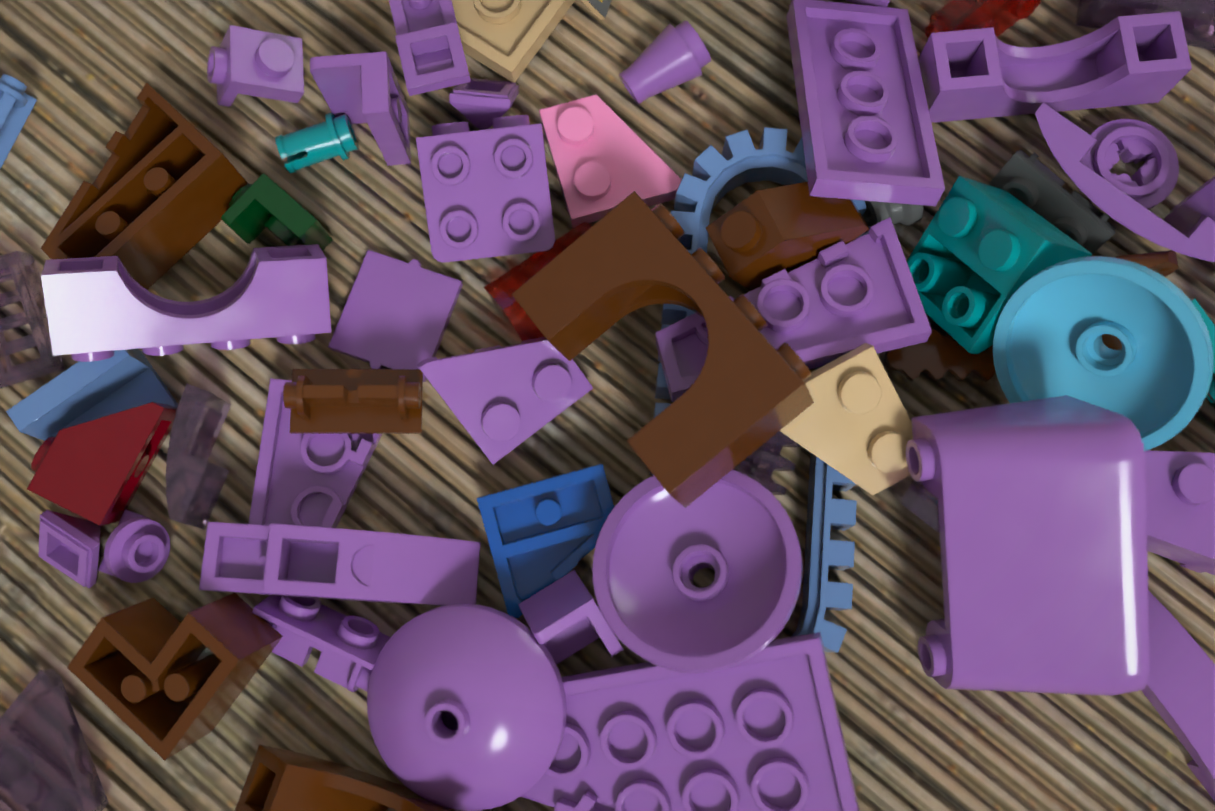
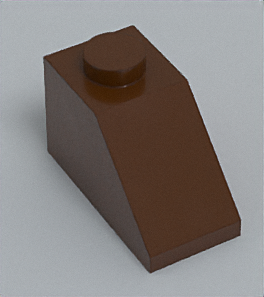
(781, 231)

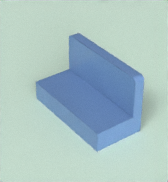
(89, 393)

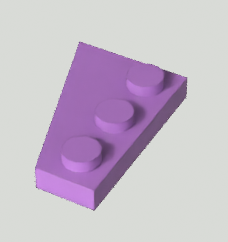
(305, 475)

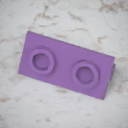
(346, 642)

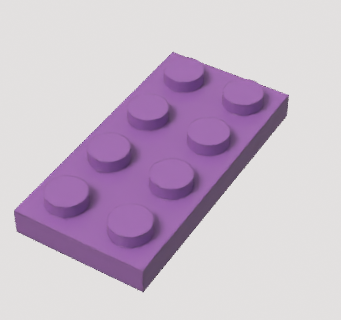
(862, 104)

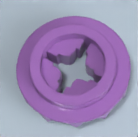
(1135, 142)

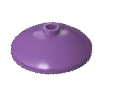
(657, 546)
(496, 686)

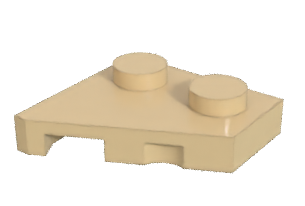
(855, 421)

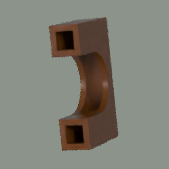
(745, 384)

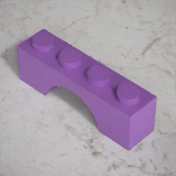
(1116, 65)
(102, 309)

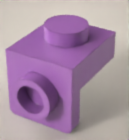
(257, 66)

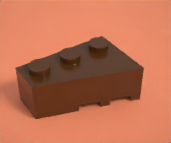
(151, 197)

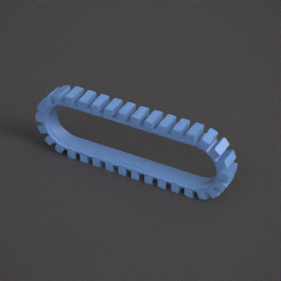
(696, 197)

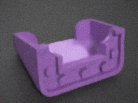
(1037, 548)

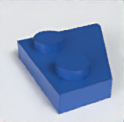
(544, 529)

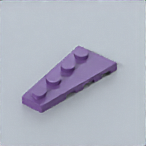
(820, 309)

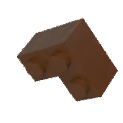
(173, 676)

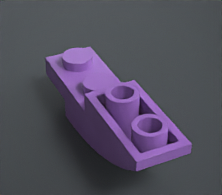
(339, 564)

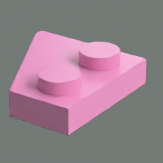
(602, 160)

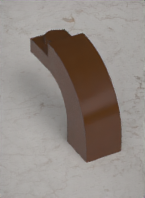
(307, 783)

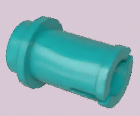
(317, 143)

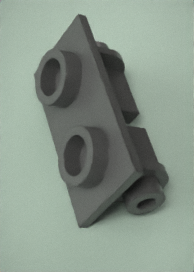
(1042, 192)

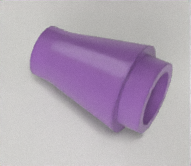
(666, 63)

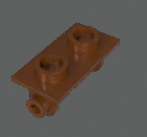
(355, 401)

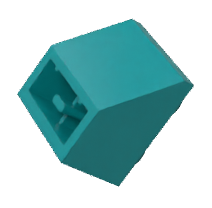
(978, 256)

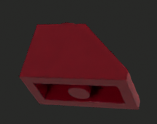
(101, 461)

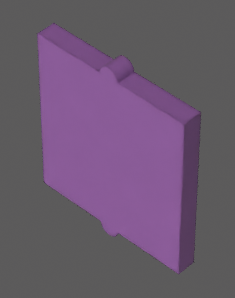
(395, 313)

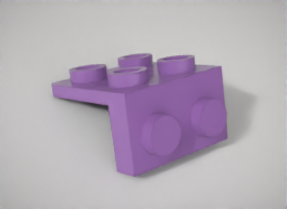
(486, 189)

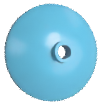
(1054, 346)

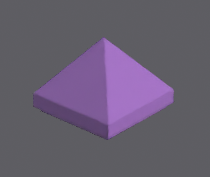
(483, 100)
(70, 546)

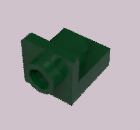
(270, 207)

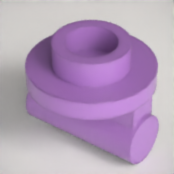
(135, 548)

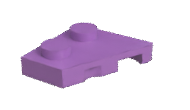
(506, 391)

